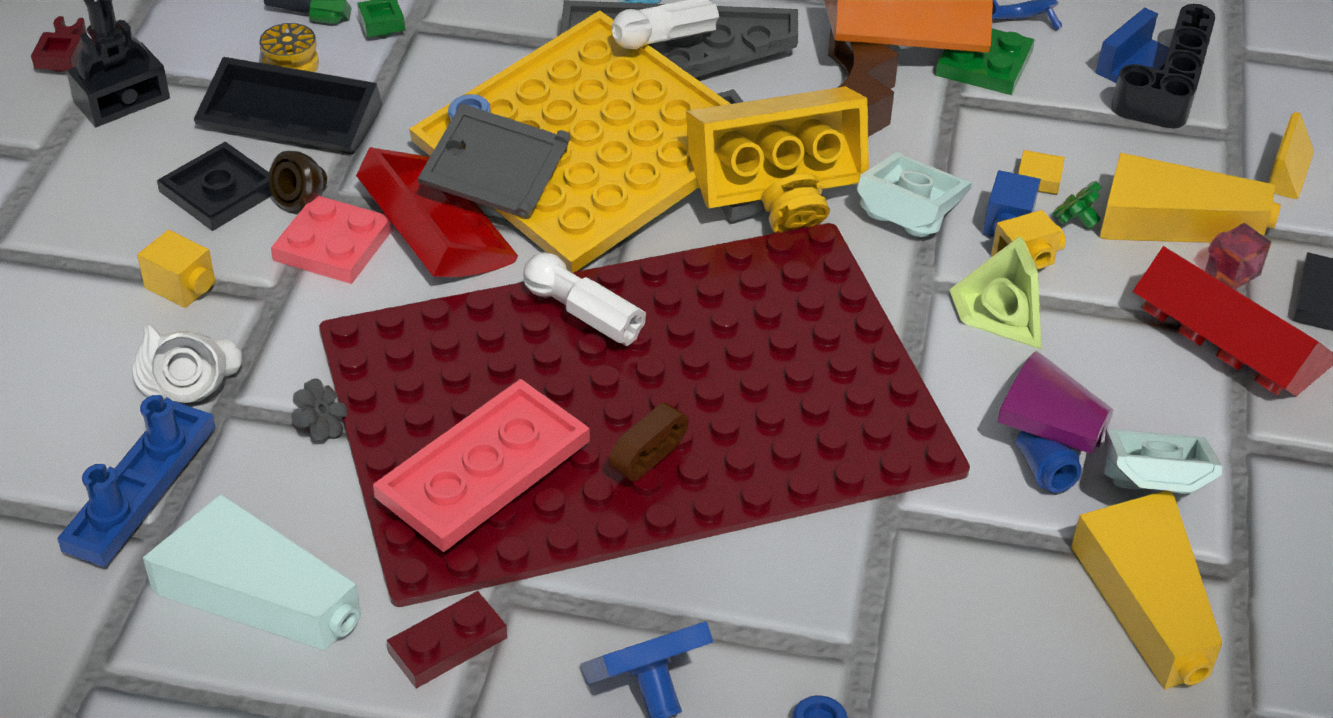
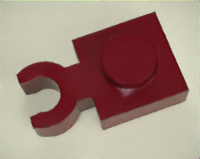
(59, 49)

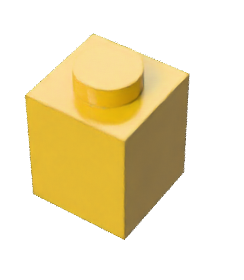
(176, 268)

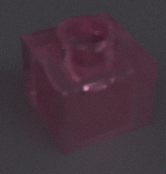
(1237, 256)

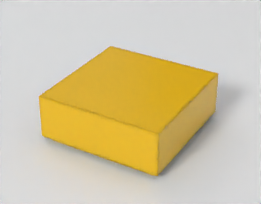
(1045, 167)

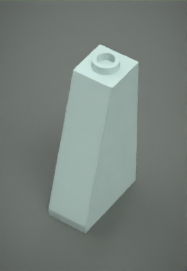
(254, 576)

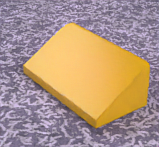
(1292, 159)

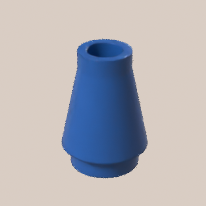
(1051, 462)

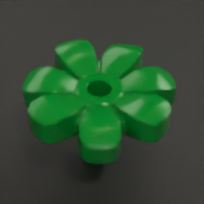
(1080, 206)

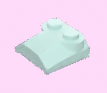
(910, 193)
(1159, 461)

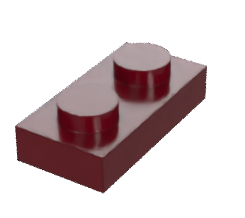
(447, 639)

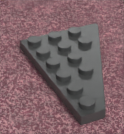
(739, 35)

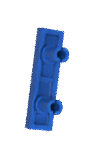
(128, 492)

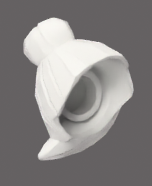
(183, 364)

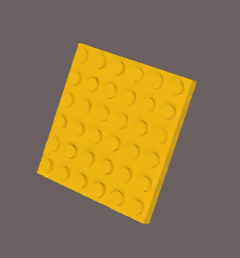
(624, 128)

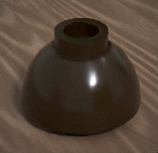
(295, 180)

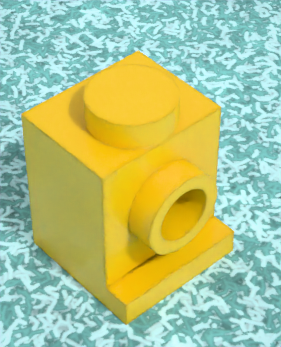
(1037, 231)

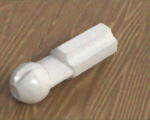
(664, 23)
(584, 298)

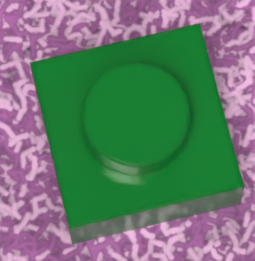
(381, 17)

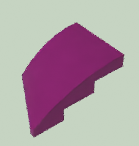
(1055, 406)

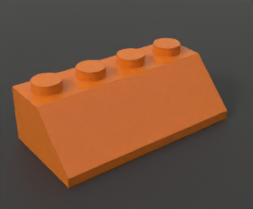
(914, 23)

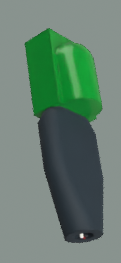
(319, 10)

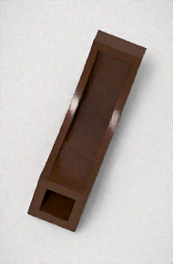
(870, 72)

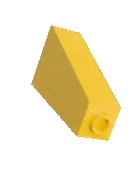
(1182, 203)
(1152, 584)

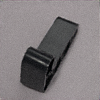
(1168, 94)

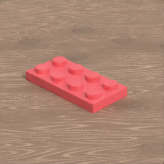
(481, 464)

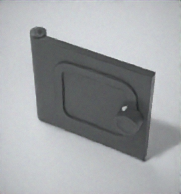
(501, 164)

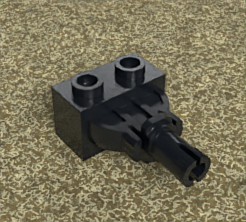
(114, 69)

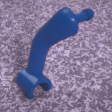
(1027, 9)

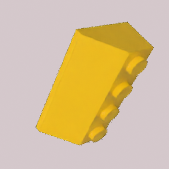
(757, 142)

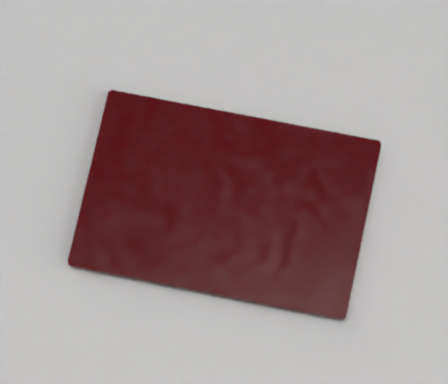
(759, 340)

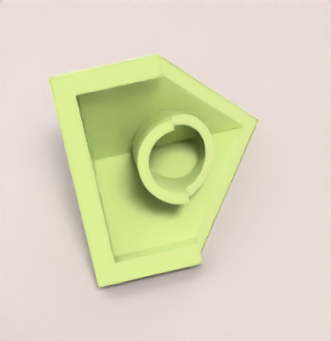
(1003, 296)

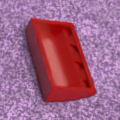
(441, 228)

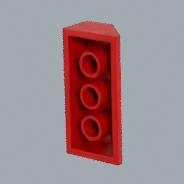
(1233, 323)

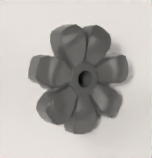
(318, 410)

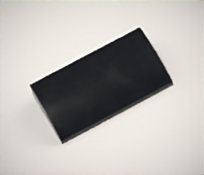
(289, 104)

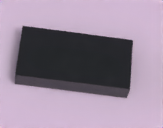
(1315, 292)

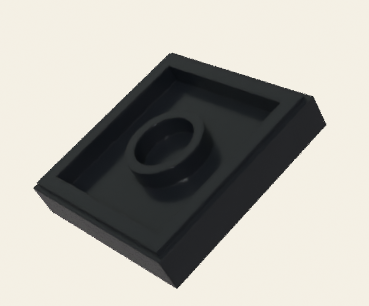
(217, 185)

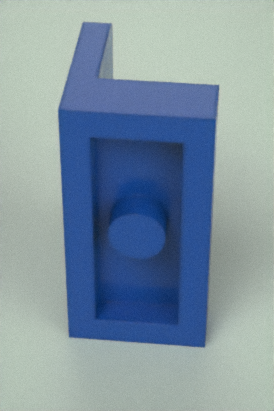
(1132, 45)

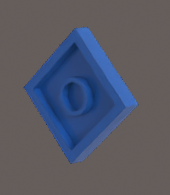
(649, 664)

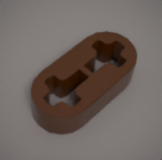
(648, 441)

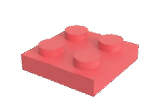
(332, 239)

